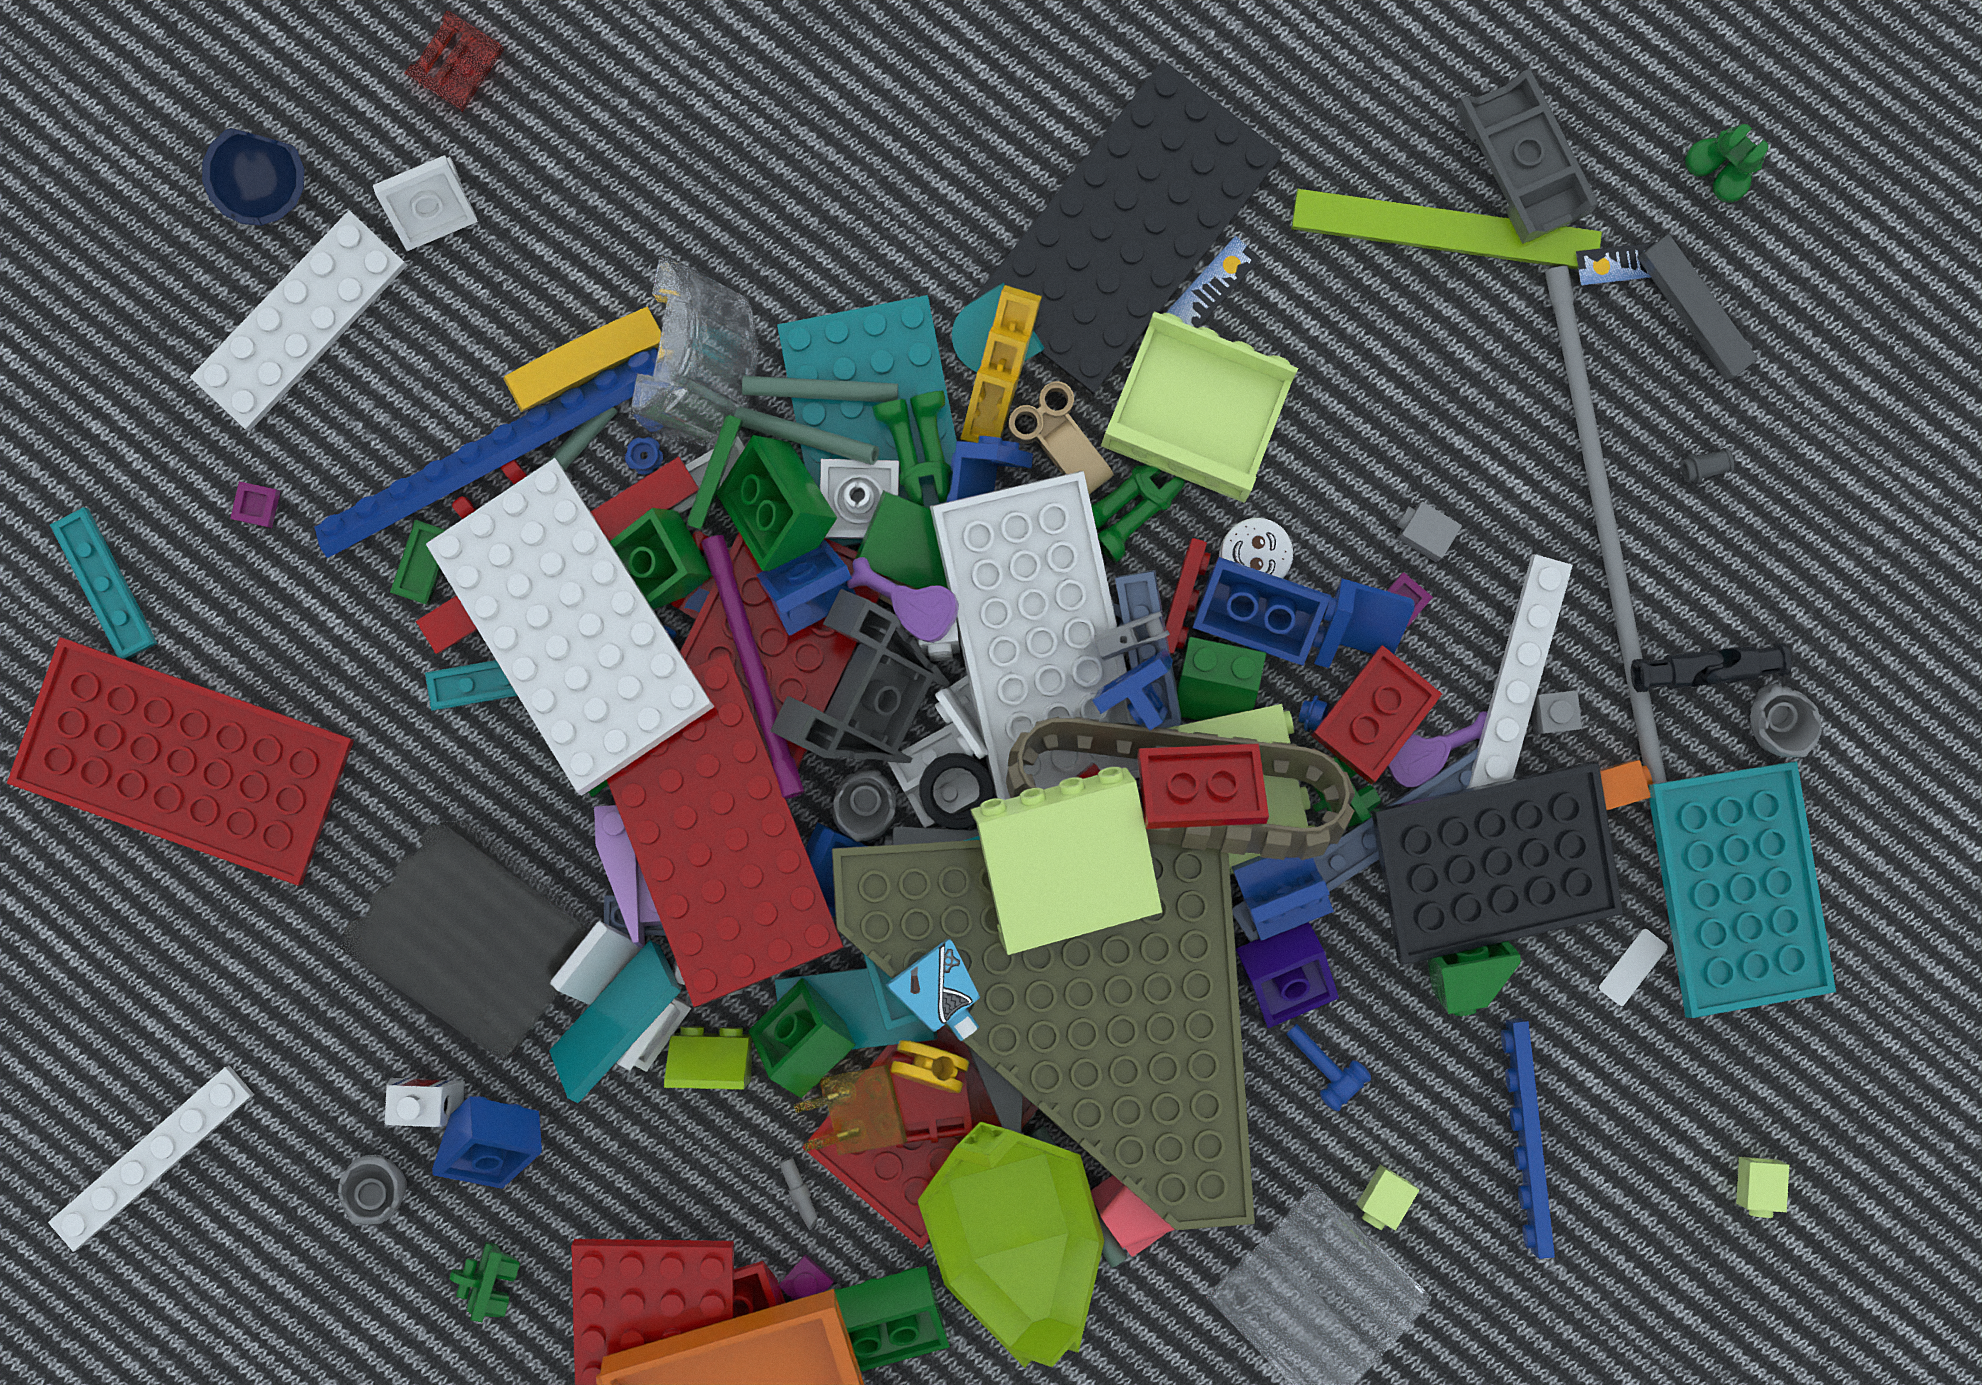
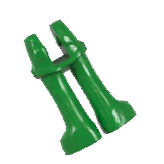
(1734, 146)
(896, 417)
(1140, 482)

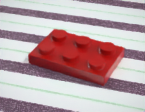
(1376, 714)
(1202, 786)

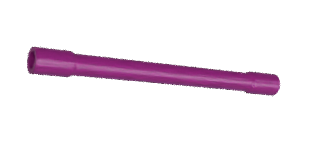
(722, 570)

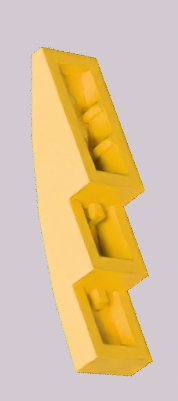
(583, 359)
(1001, 364)

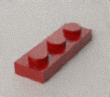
(1185, 596)

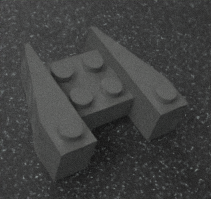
(875, 694)

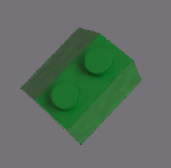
(661, 557)
(1217, 679)
(1472, 977)
(800, 1039)

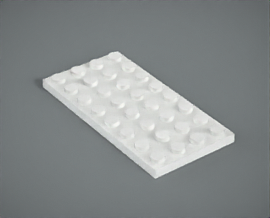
(1029, 616)
(569, 627)

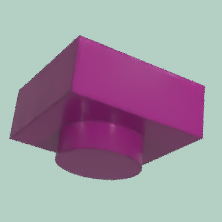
(255, 504)
(1409, 588)
(805, 1279)

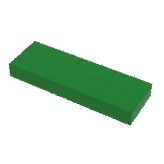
(714, 472)

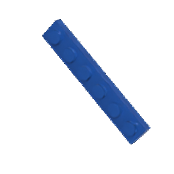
(1529, 1153)

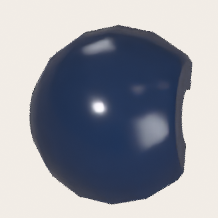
(252, 177)

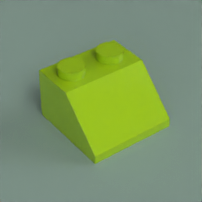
(709, 1059)

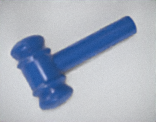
(1343, 1083)

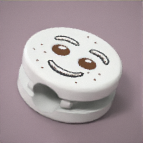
(1259, 545)

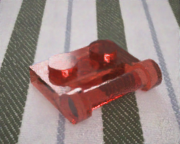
(463, 68)

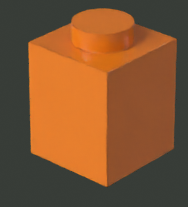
(1625, 783)

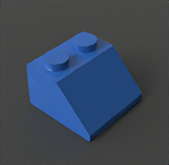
(488, 1142)

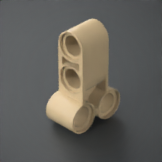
(1062, 438)

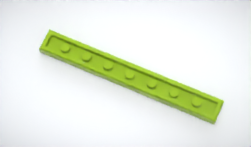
(1436, 229)

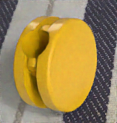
(930, 1066)

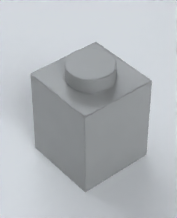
(1427, 530)
(1556, 712)

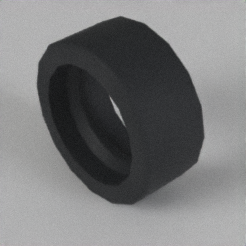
(934, 770)

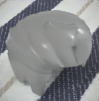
(1785, 721)
(864, 805)
(371, 1190)

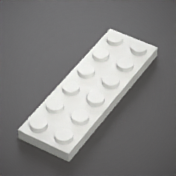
(298, 321)

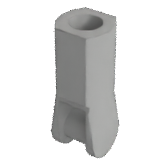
(1125, 637)

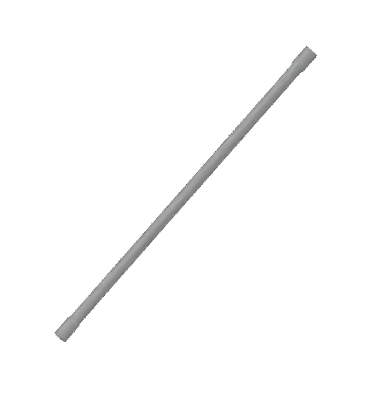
(1562, 300)

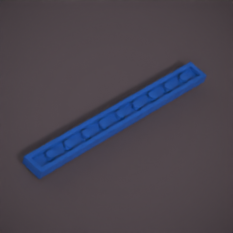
(483, 456)

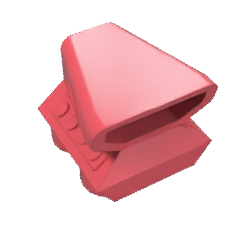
(1128, 1216)

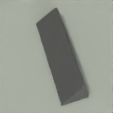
(1697, 307)

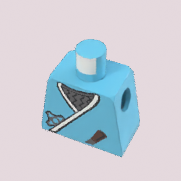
(938, 990)

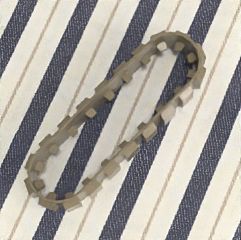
(1277, 760)

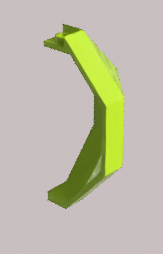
(1016, 1239)

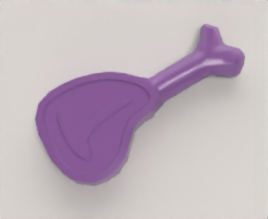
(922, 612)
(1424, 758)

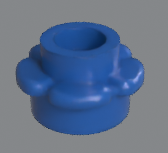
(641, 445)
(1313, 713)

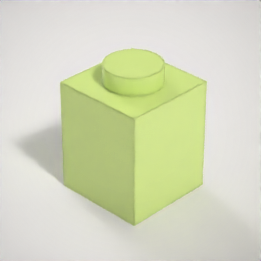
(1762, 1186)
(1386, 1199)

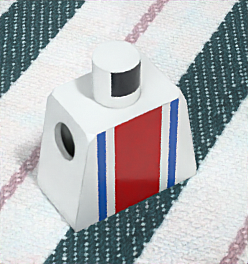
(421, 1101)

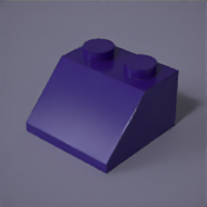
(1287, 974)

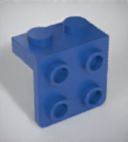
(976, 465)
(1361, 620)

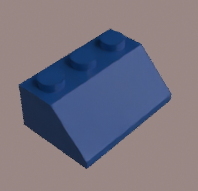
(1260, 611)

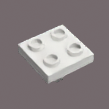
(854, 492)

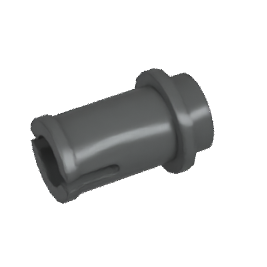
(1707, 465)

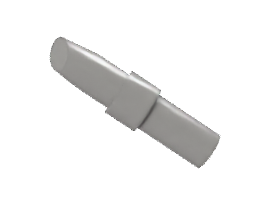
(799, 1192)

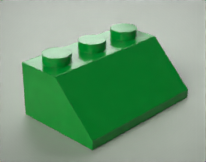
(775, 503)
(893, 1318)

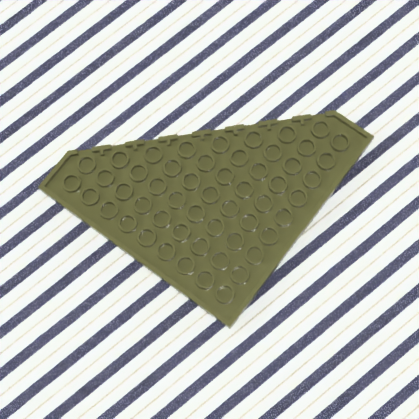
(1106, 1032)

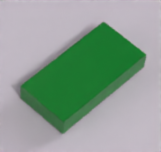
(418, 568)

